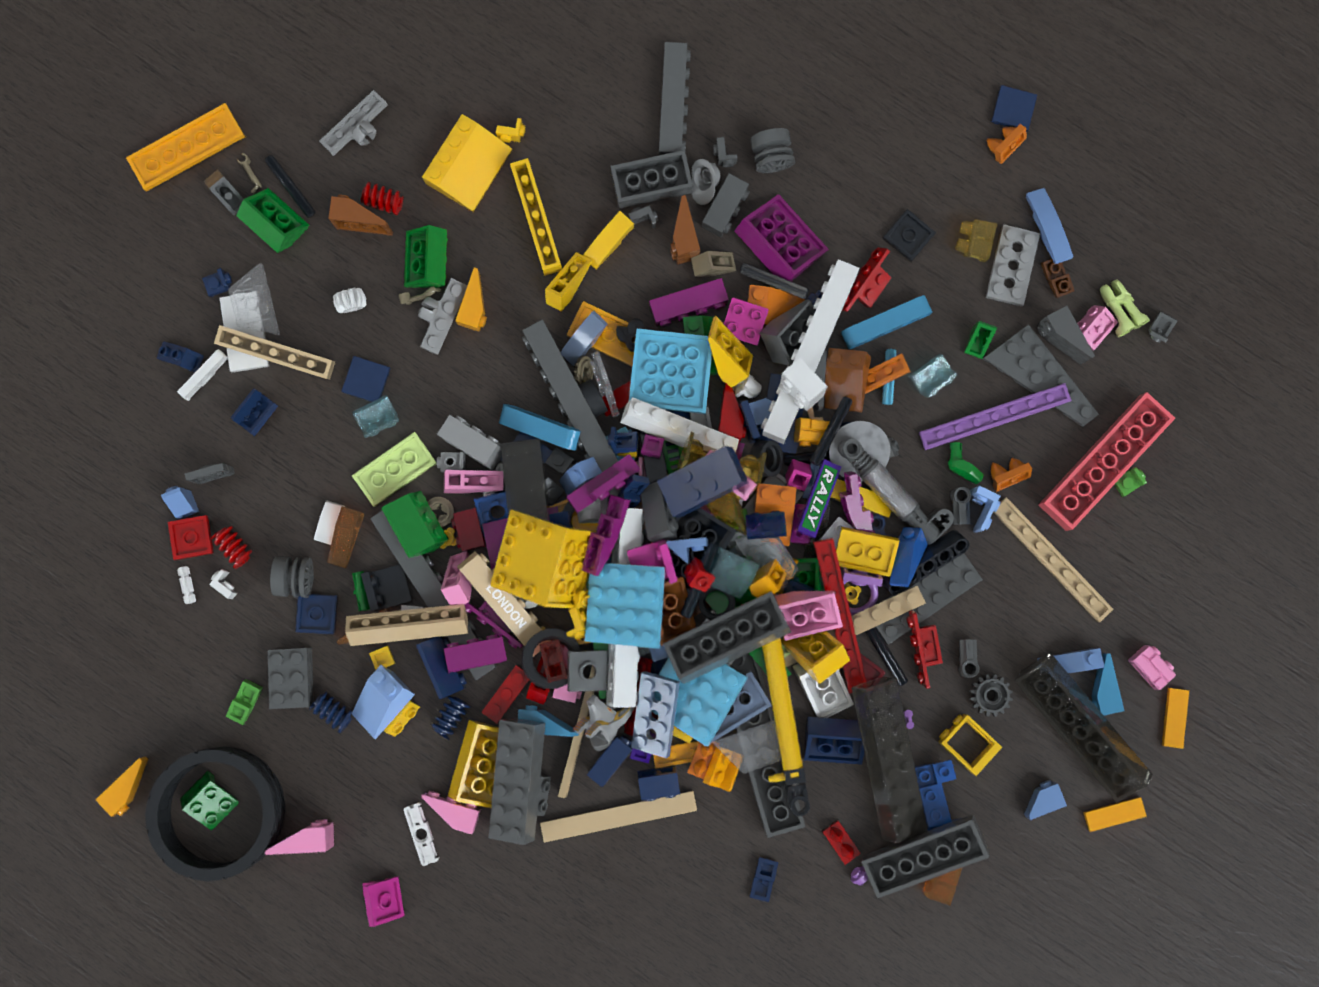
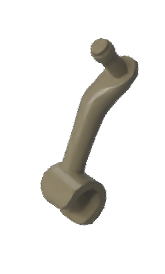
(245, 164)
(405, 297)

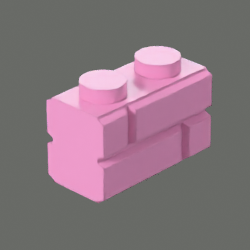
(1152, 667)

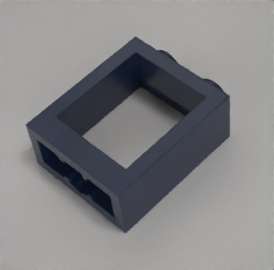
(610, 760)

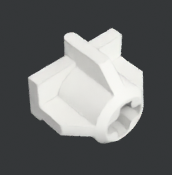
(748, 387)

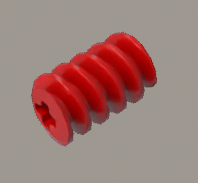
(381, 199)
(231, 547)

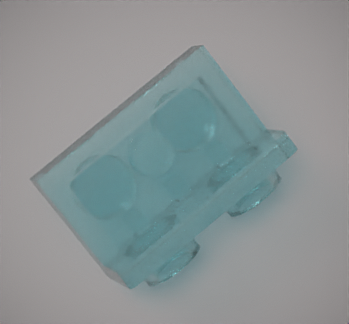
(933, 376)
(376, 416)

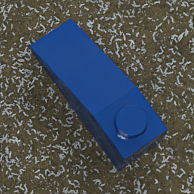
(908, 556)

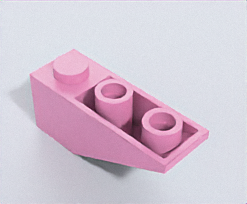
(458, 815)

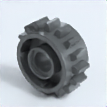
(980, 691)

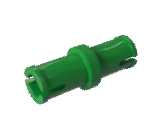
(360, 592)

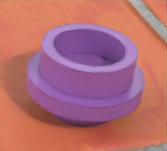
(859, 875)

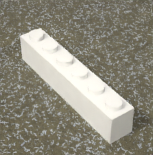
(672, 426)

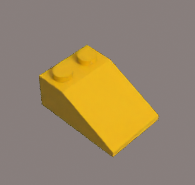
(730, 355)
(817, 654)

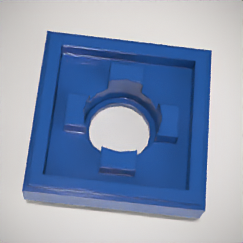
(484, 505)

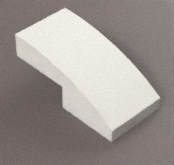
(327, 522)

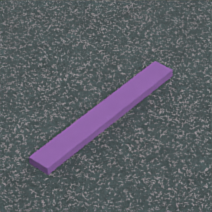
(995, 416)

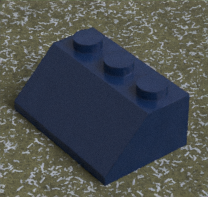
(434, 660)
(833, 741)

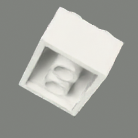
(827, 697)

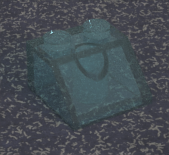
(732, 572)

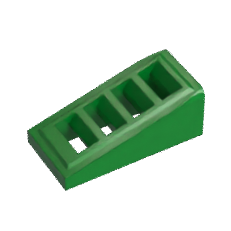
(666, 456)

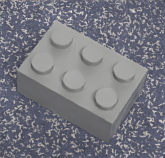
(471, 441)

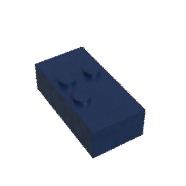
(703, 481)

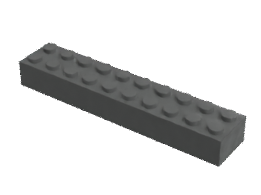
(568, 393)
(770, 796)

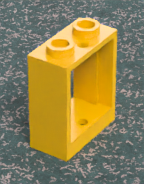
(983, 758)

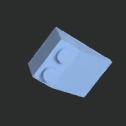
(381, 700)

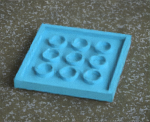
(671, 370)
(625, 605)
(704, 700)

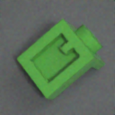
(1130, 481)

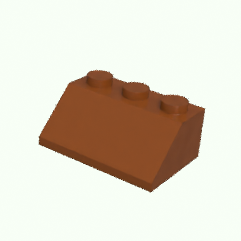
(673, 623)

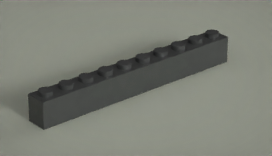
(426, 582)

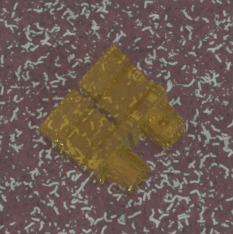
(979, 239)

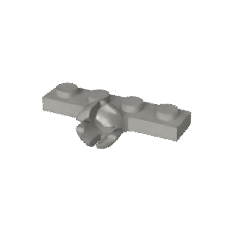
(355, 124)
(441, 315)

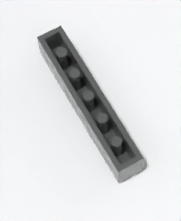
(673, 97)

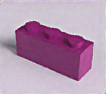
(475, 654)

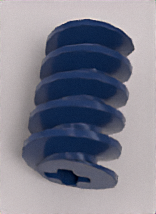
(332, 712)
(450, 716)

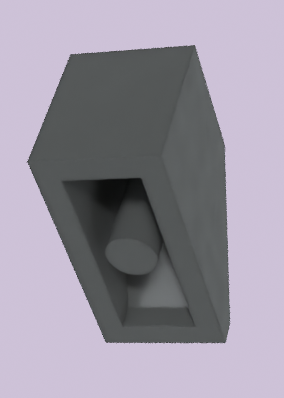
(224, 191)

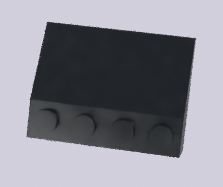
(699, 525)

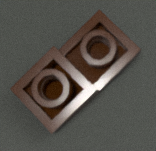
(1057, 278)

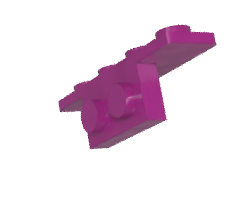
(603, 483)
(488, 615)

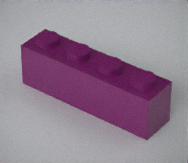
(689, 302)

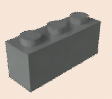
(726, 205)
(657, 515)

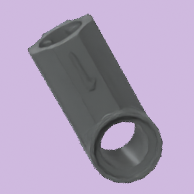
(961, 509)
(968, 655)

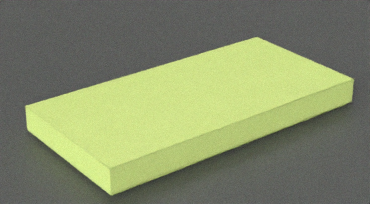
(394, 469)

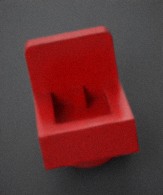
(697, 576)

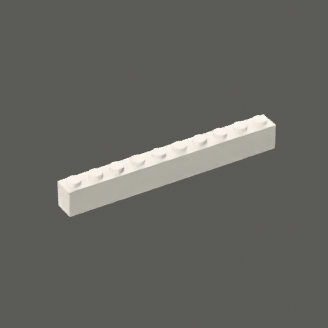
(812, 344)
(623, 659)

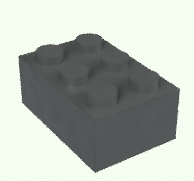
(290, 678)

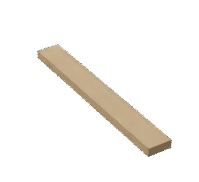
(1053, 560)
(575, 746)
(617, 816)

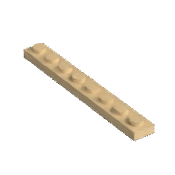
(880, 613)

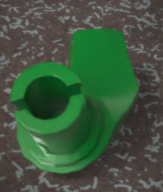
(962, 467)

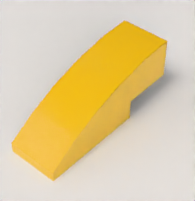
(609, 239)

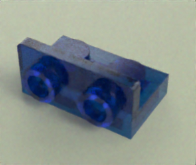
(766, 525)

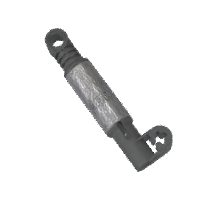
(894, 494)

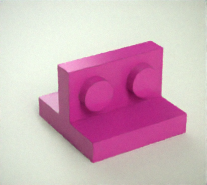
(383, 901)

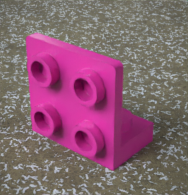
(745, 320)
(654, 555)

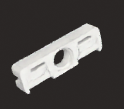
(202, 375)
(424, 847)

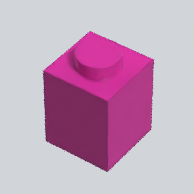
(798, 475)

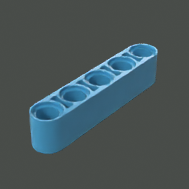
(886, 322)
(539, 427)

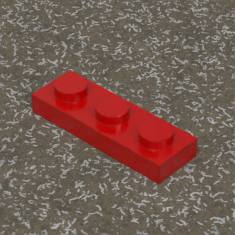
(506, 694)

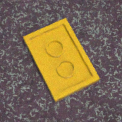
(866, 551)

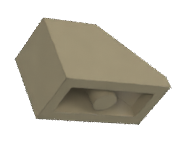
(713, 263)

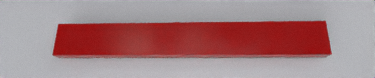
(846, 635)

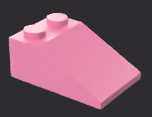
(809, 612)
(314, 838)

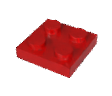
(190, 537)

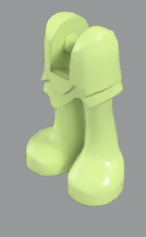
(1123, 298)

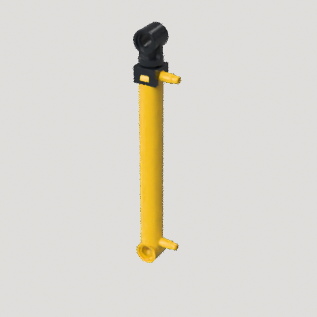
(793, 770)

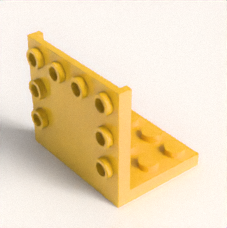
(541, 561)

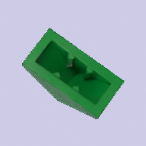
(980, 339)

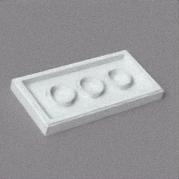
(237, 360)

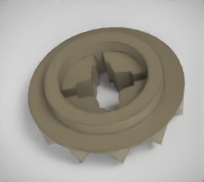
(583, 370)
(447, 507)

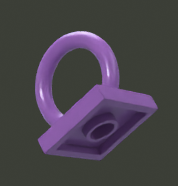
(862, 579)

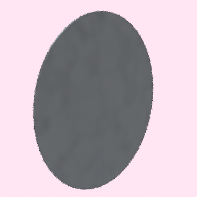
(871, 438)

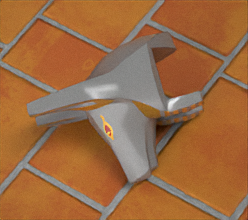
(602, 723)

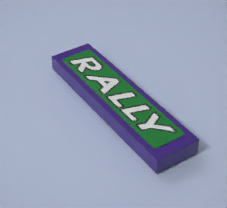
(818, 498)

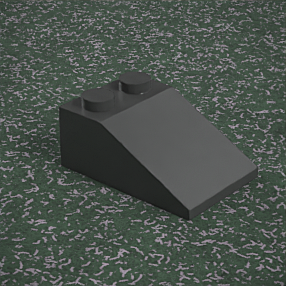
(784, 332)
(1064, 333)

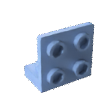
(990, 499)

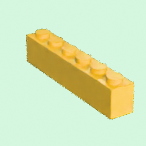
(536, 217)

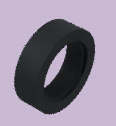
(527, 656)

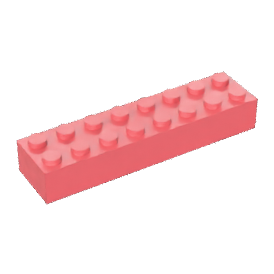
(1106, 461)

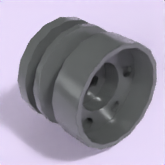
(772, 150)
(291, 576)

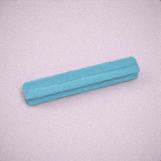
(888, 389)

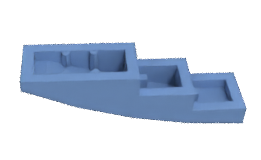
(1049, 225)

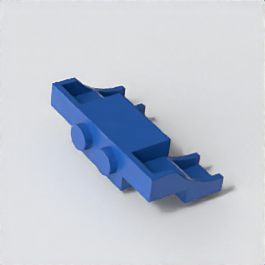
(933, 798)

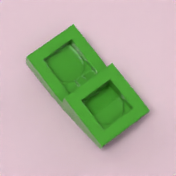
(244, 702)

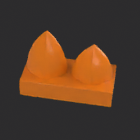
(1013, 139)
(1004, 478)
(701, 760)

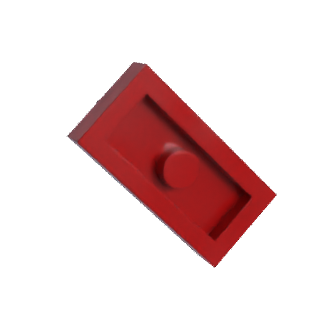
(841, 842)

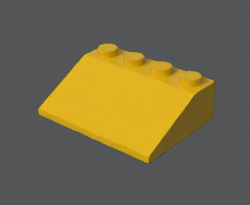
(466, 163)
(476, 765)

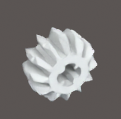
(349, 300)

